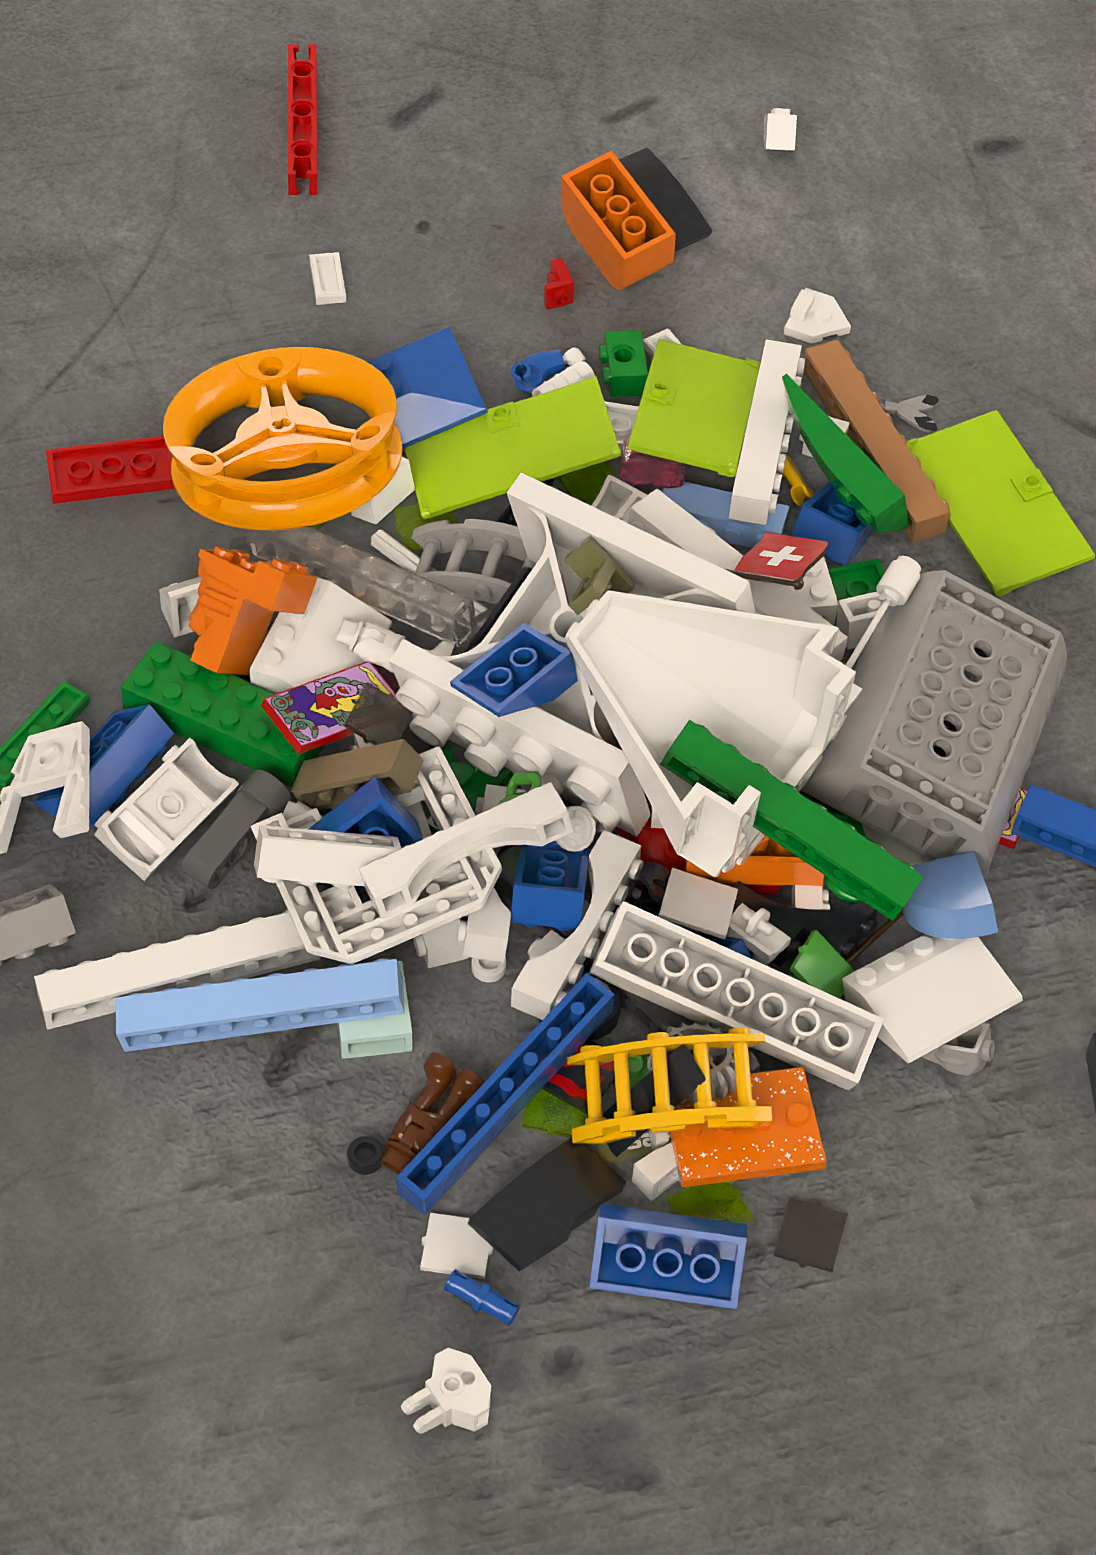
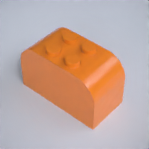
(616, 222)

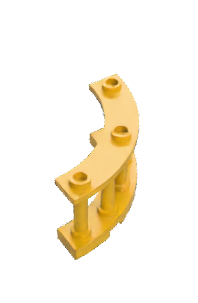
(663, 1116)

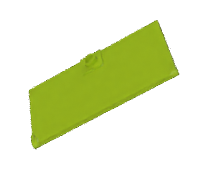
(695, 407)
(530, 437)
(1000, 503)

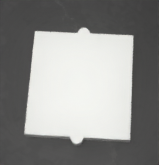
(454, 1245)

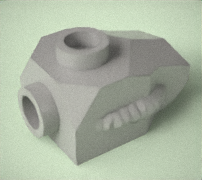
(965, 1053)

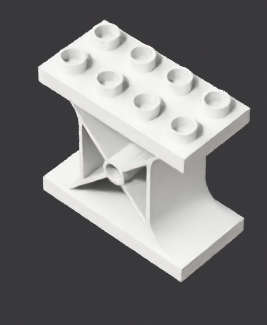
(570, 736)

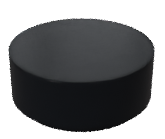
(365, 1155)

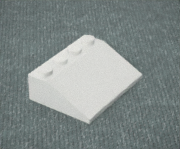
(306, 644)
(931, 992)

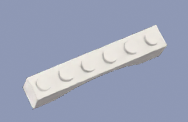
(527, 819)
(488, 928)
(549, 976)

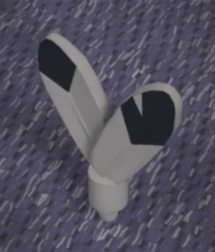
(911, 410)

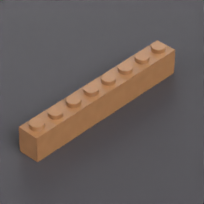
(872, 430)

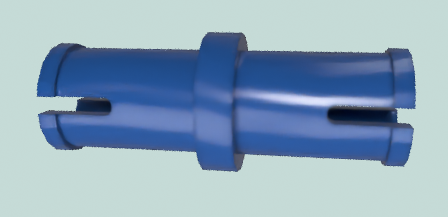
(482, 1297)

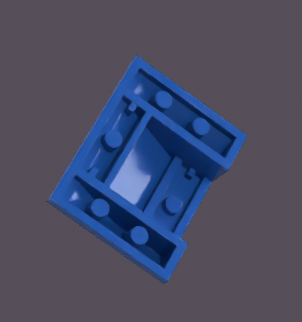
(430, 386)

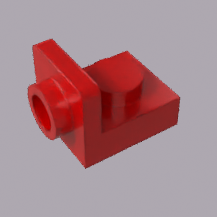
(560, 285)

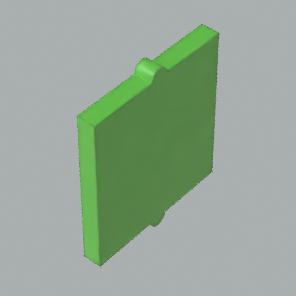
(821, 965)

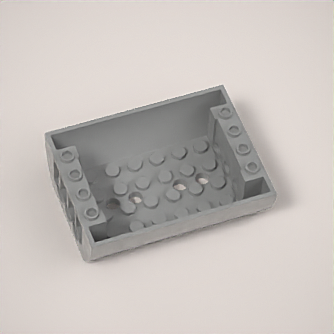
(911, 682)

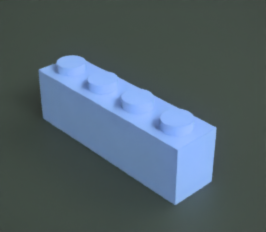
(713, 508)

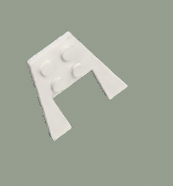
(46, 763)

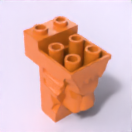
(239, 604)

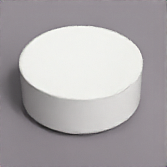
(488, 970)

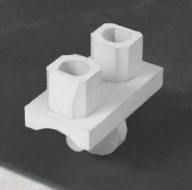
(757, 933)

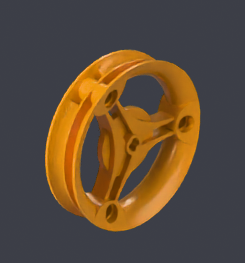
(282, 438)

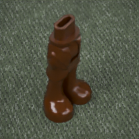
(417, 1124)

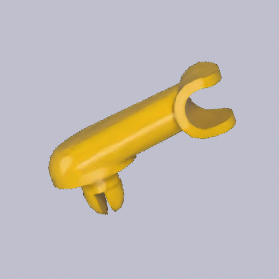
(799, 487)

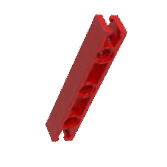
(302, 119)

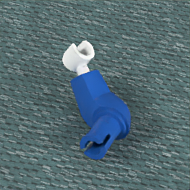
(541, 366)

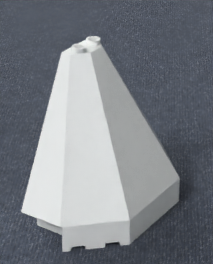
(739, 674)

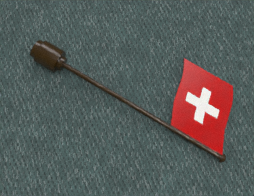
(781, 559)

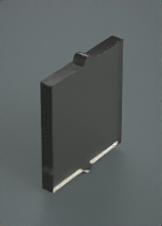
(377, 716)
(810, 1235)

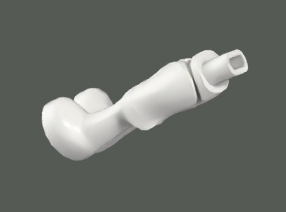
(377, 643)

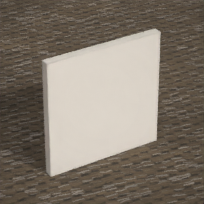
(698, 903)

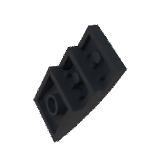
(667, 197)
(546, 1203)

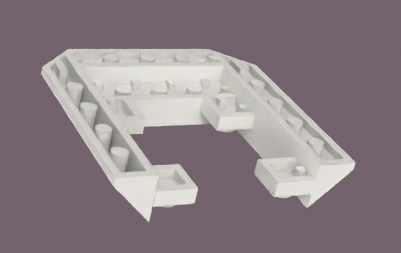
(346, 930)

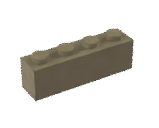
(335, 777)

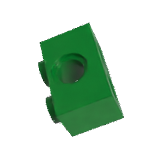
(624, 363)

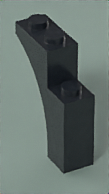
(840, 926)

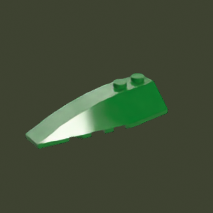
(846, 466)

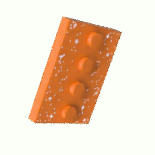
(739, 1153)

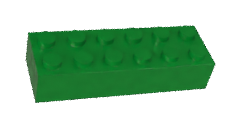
(213, 711)

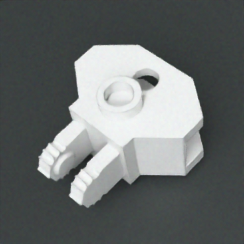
(455, 1392)

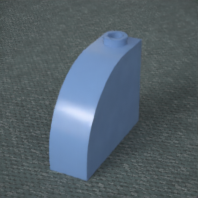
(951, 899)

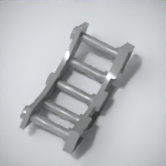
(472, 535)

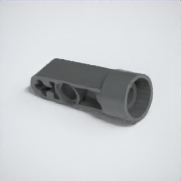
(231, 832)

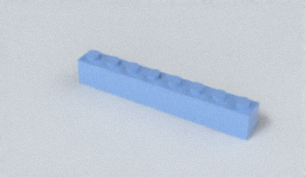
(260, 1005)

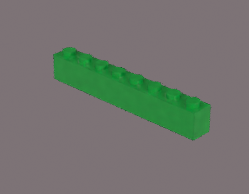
(795, 821)

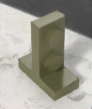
(597, 573)

